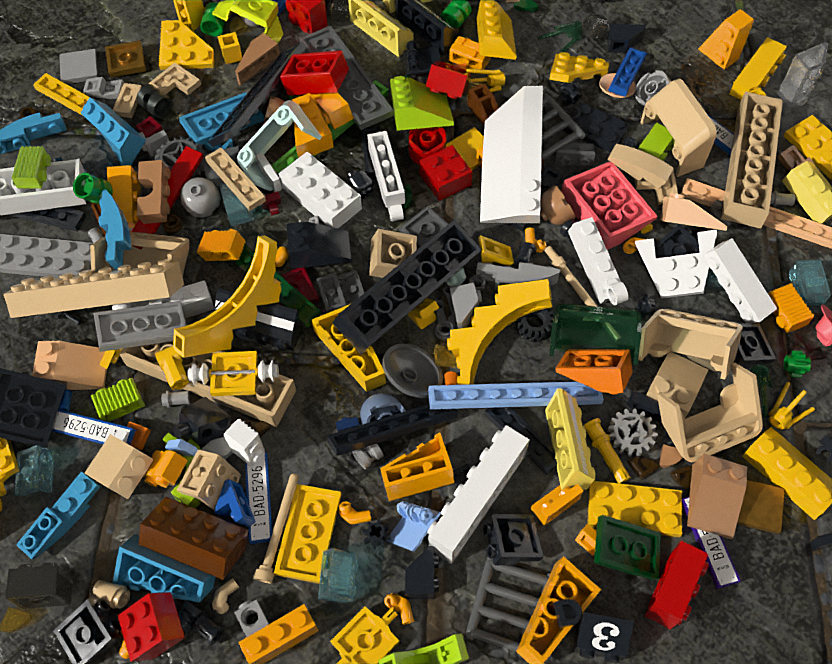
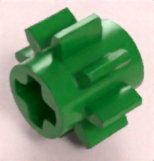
(797, 364)

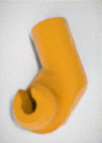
(281, 256)
(351, 515)

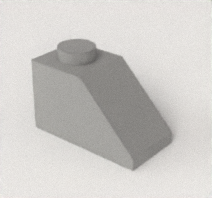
(464, 301)

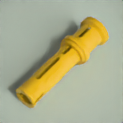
(601, 441)

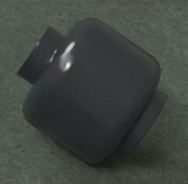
(361, 183)

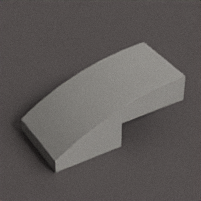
(101, 89)

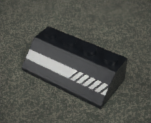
(426, 24)
(273, 324)

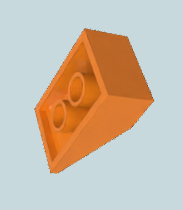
(597, 368)

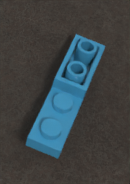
(29, 128)
(116, 228)
(60, 518)

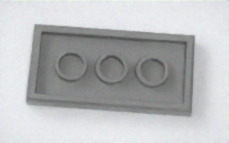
(138, 325)

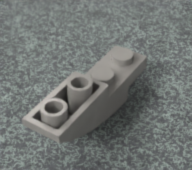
(525, 273)

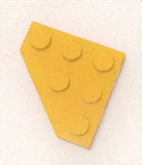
(183, 47)
(569, 67)

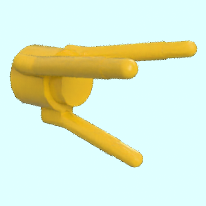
(495, 79)
(782, 417)

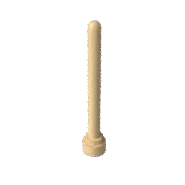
(265, 571)

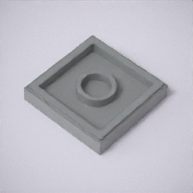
(78, 66)

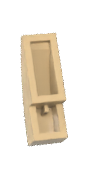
(640, 165)

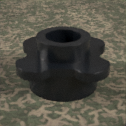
(646, 306)

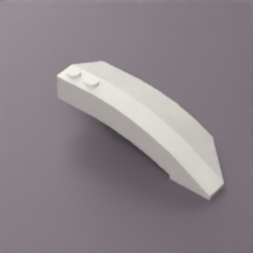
(513, 160)

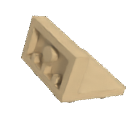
(206, 477)

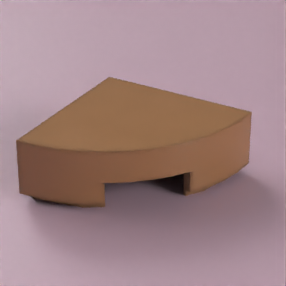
(669, 456)

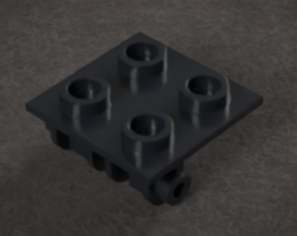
(419, 60)

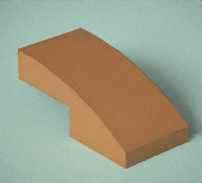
(792, 158)

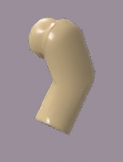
(221, 595)

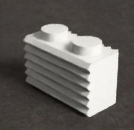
(245, 442)

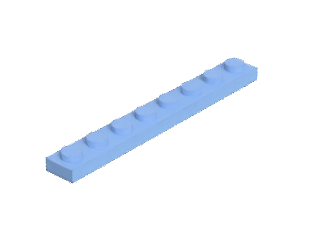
(507, 395)

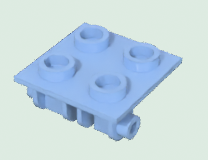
(413, 525)

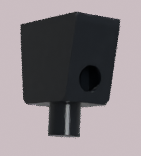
(202, 422)

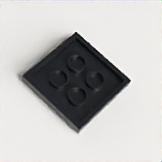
(28, 407)

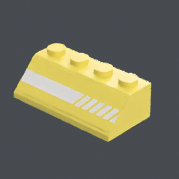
(380, 25)
(569, 441)

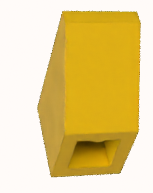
(230, 47)

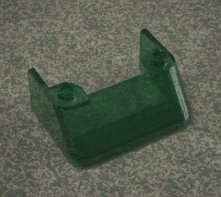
(597, 328)

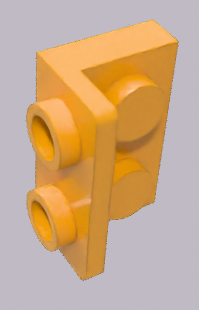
(556, 503)

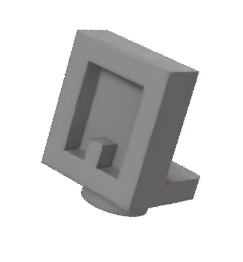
(154, 142)

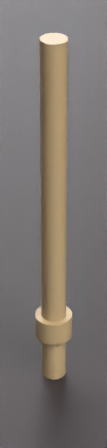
(560, 263)

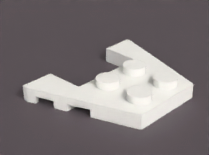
(678, 274)

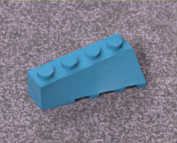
(118, 133)
(152, 571)

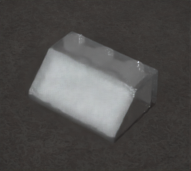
(803, 75)

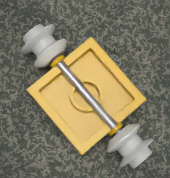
(233, 373)

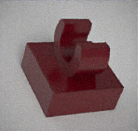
(149, 127)
(272, 201)

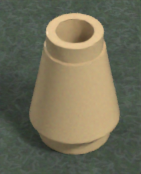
(113, 594)

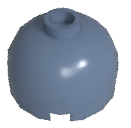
(379, 407)

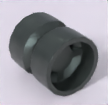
(154, 101)

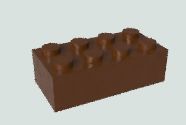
(193, 537)

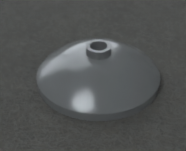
(411, 370)

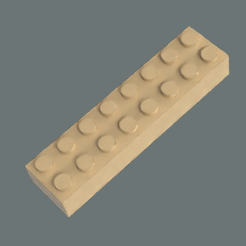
(752, 160)
(94, 289)
(267, 404)

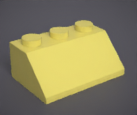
(811, 191)

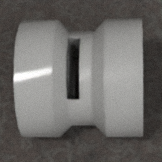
(367, 455)

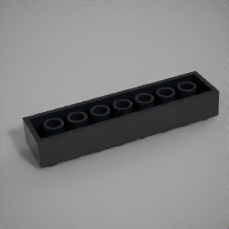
(406, 287)

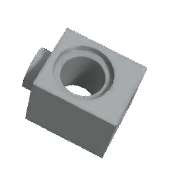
(247, 609)

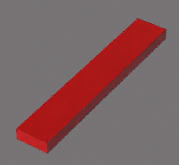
(180, 174)

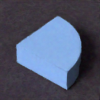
(181, 447)

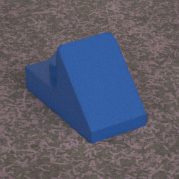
(234, 503)

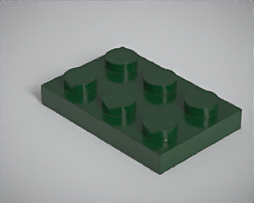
(627, 547)

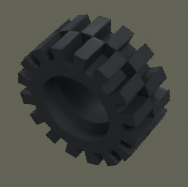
(536, 332)

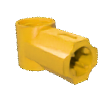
(171, 364)

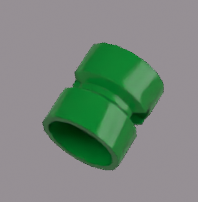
(457, 12)
(211, 24)
(90, 187)

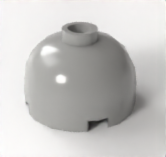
(650, 85)
(200, 197)

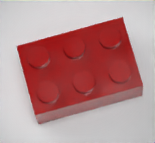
(314, 73)
(677, 585)

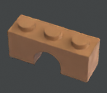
(154, 206)

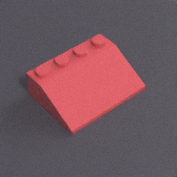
(610, 201)

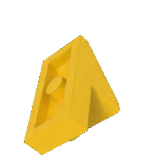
(495, 252)
(424, 313)

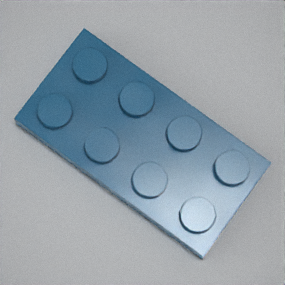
(204, 122)

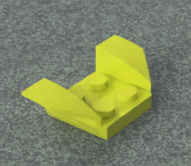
(259, 11)

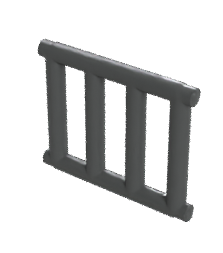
(567, 122)
(479, 608)

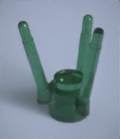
(571, 30)
(763, 378)

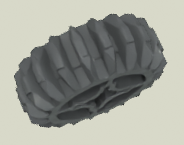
(172, 150)

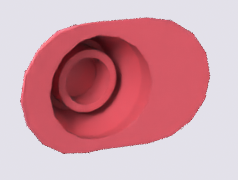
(824, 327)

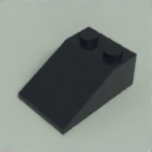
(316, 245)

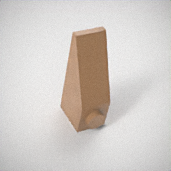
(258, 55)

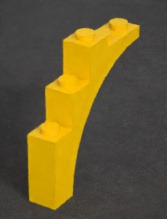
(239, 311)
(488, 321)

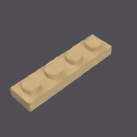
(235, 179)

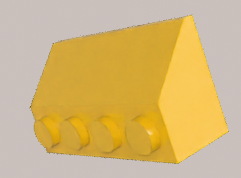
(495, 31)
(791, 470)

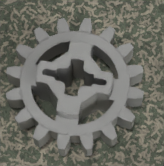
(624, 424)

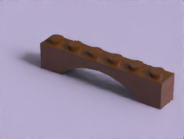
(483, 105)

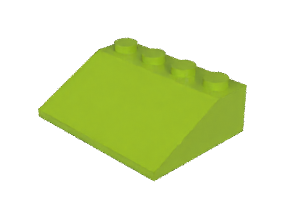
(418, 106)

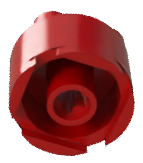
(425, 142)

